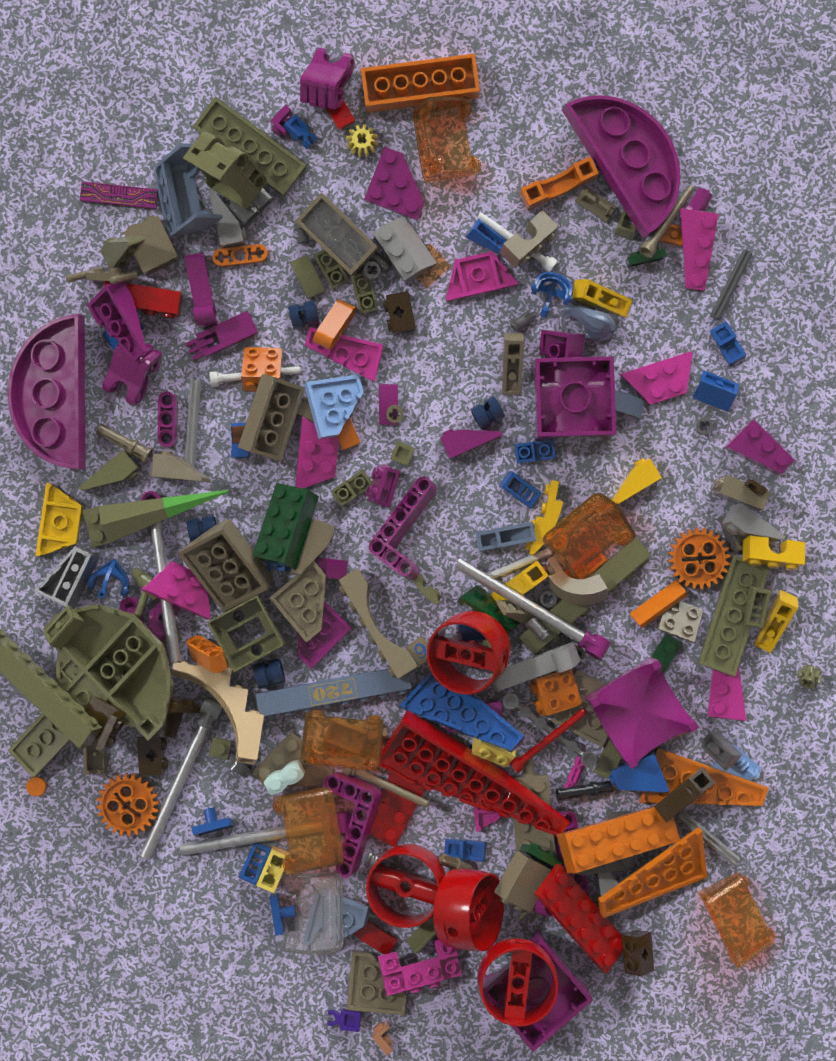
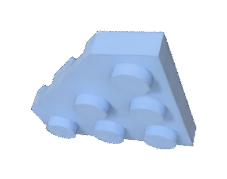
(332, 402)

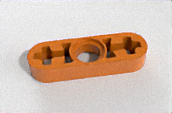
(226, 262)

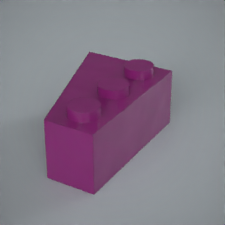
(759, 448)

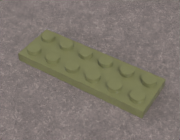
(273, 160)
(727, 631)

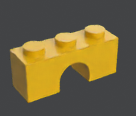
(757, 552)

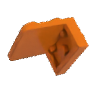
(258, 362)
(555, 692)

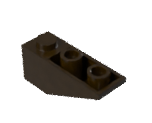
(684, 794)

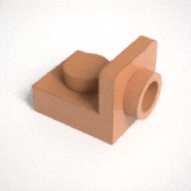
(383, 1041)

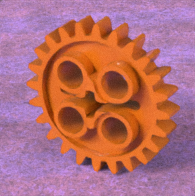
(697, 541)
(116, 818)

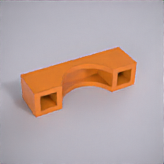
(568, 180)

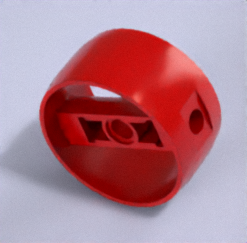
(444, 649)
(393, 879)
(468, 910)
(516, 995)

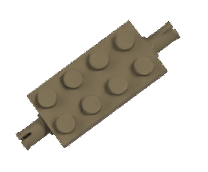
(527, 833)

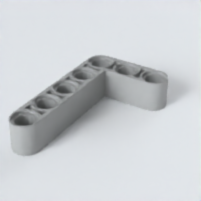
(557, 659)

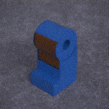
(236, 433)

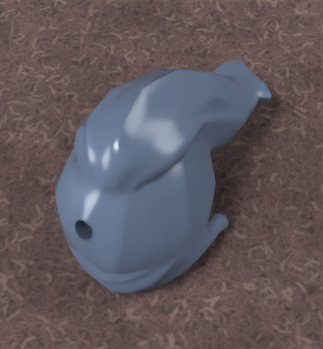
(597, 323)

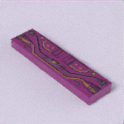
(118, 195)

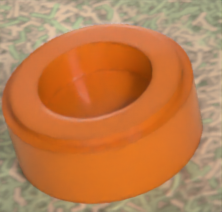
(36, 786)

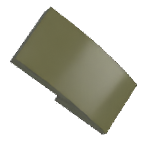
(331, 269)
(307, 276)
(364, 293)
(351, 488)
(432, 594)

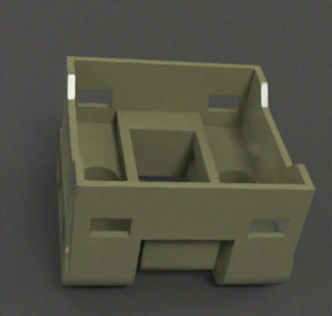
(232, 167)
(227, 622)

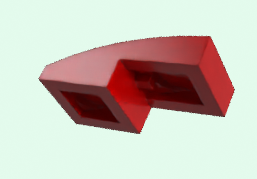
(341, 116)
(376, 938)

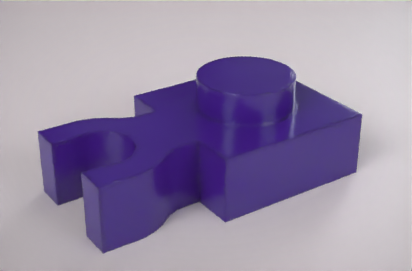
(347, 1019)

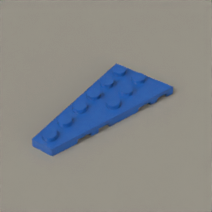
(461, 713)

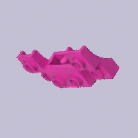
(413, 976)

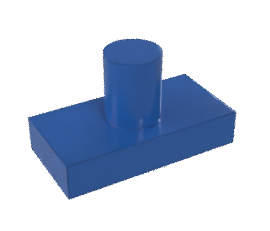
(212, 823)
(280, 913)

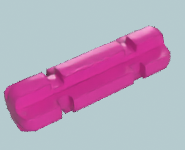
(575, 773)

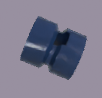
(310, 313)
(487, 413)
(197, 528)
(269, 673)

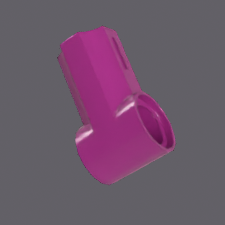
(700, 200)

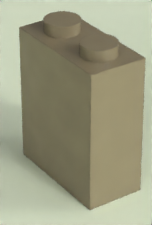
(157, 249)
(735, 492)
(521, 881)

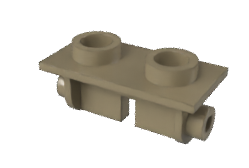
(595, 204)

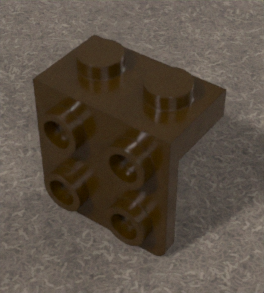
(175, 713)
(109, 718)

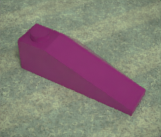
(117, 313)
(561, 344)

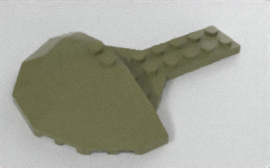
(107, 659)

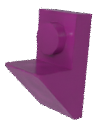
(332, 567)

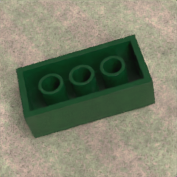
(285, 525)

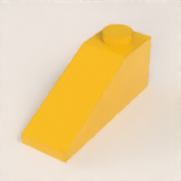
(600, 297)
(637, 479)
(776, 620)

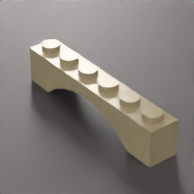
(358, 591)

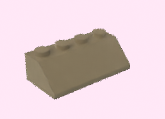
(271, 417)

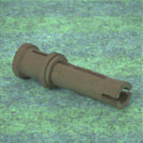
(132, 447)

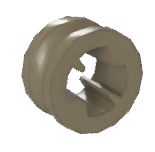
(399, 417)

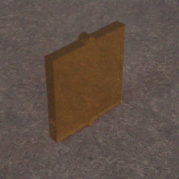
(436, 271)

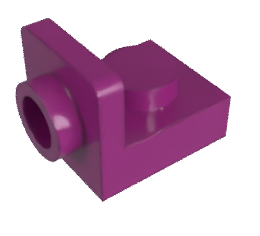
(280, 119)

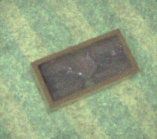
(337, 234)

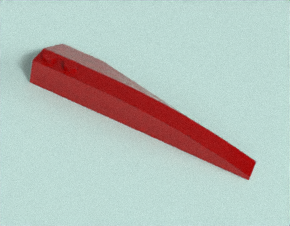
(441, 763)

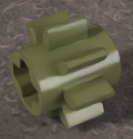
(809, 677)

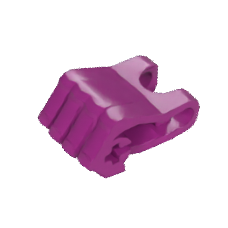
(323, 81)
(132, 373)

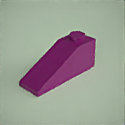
(462, 441)

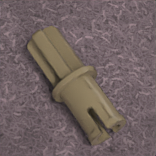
(453, 863)

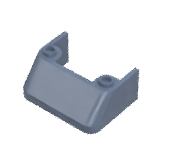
(179, 195)

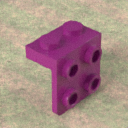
(383, 485)

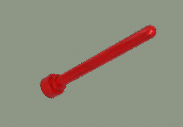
(519, 762)

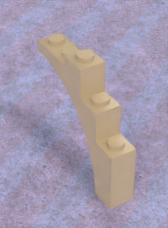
(246, 725)

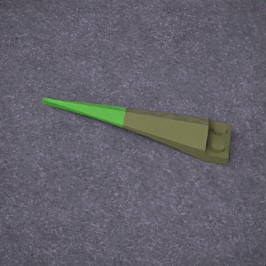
(119, 520)

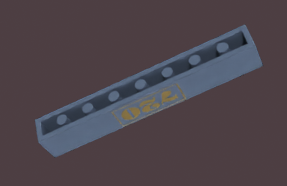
(330, 691)

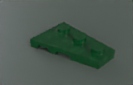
(480, 601)

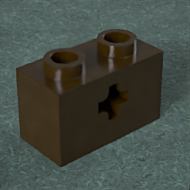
(399, 301)
(146, 763)
(638, 953)

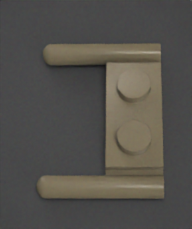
(113, 275)

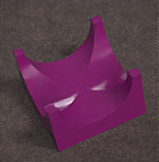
(574, 397)
(639, 711)
(571, 996)

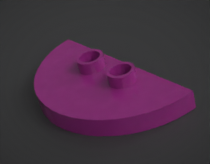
(631, 155)
(49, 392)

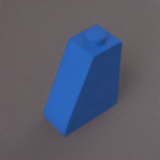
(643, 777)

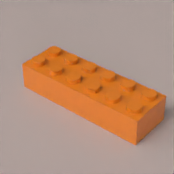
(412, 82)
(616, 839)

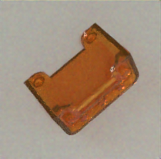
(443, 138)
(587, 534)
(342, 741)
(310, 829)
(737, 919)

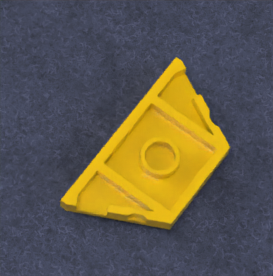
(58, 521)

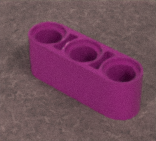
(163, 411)

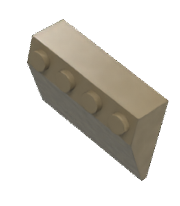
(226, 565)

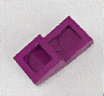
(387, 396)

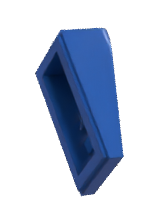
(485, 236)
(504, 485)
(243, 876)

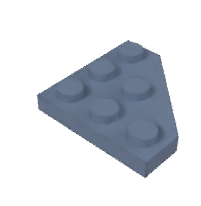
(354, 916)

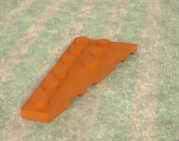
(726, 791)
(667, 872)

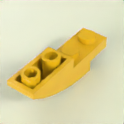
(551, 512)

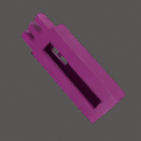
(228, 332)

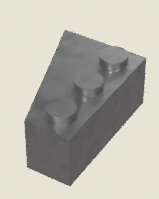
(69, 578)

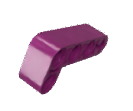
(201, 290)

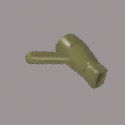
(142, 579)

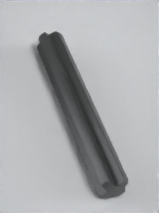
(731, 284)

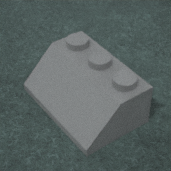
(404, 249)

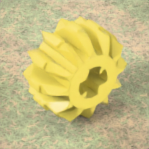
(362, 133)

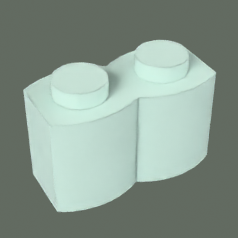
(288, 775)

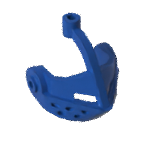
(552, 289)
(110, 569)

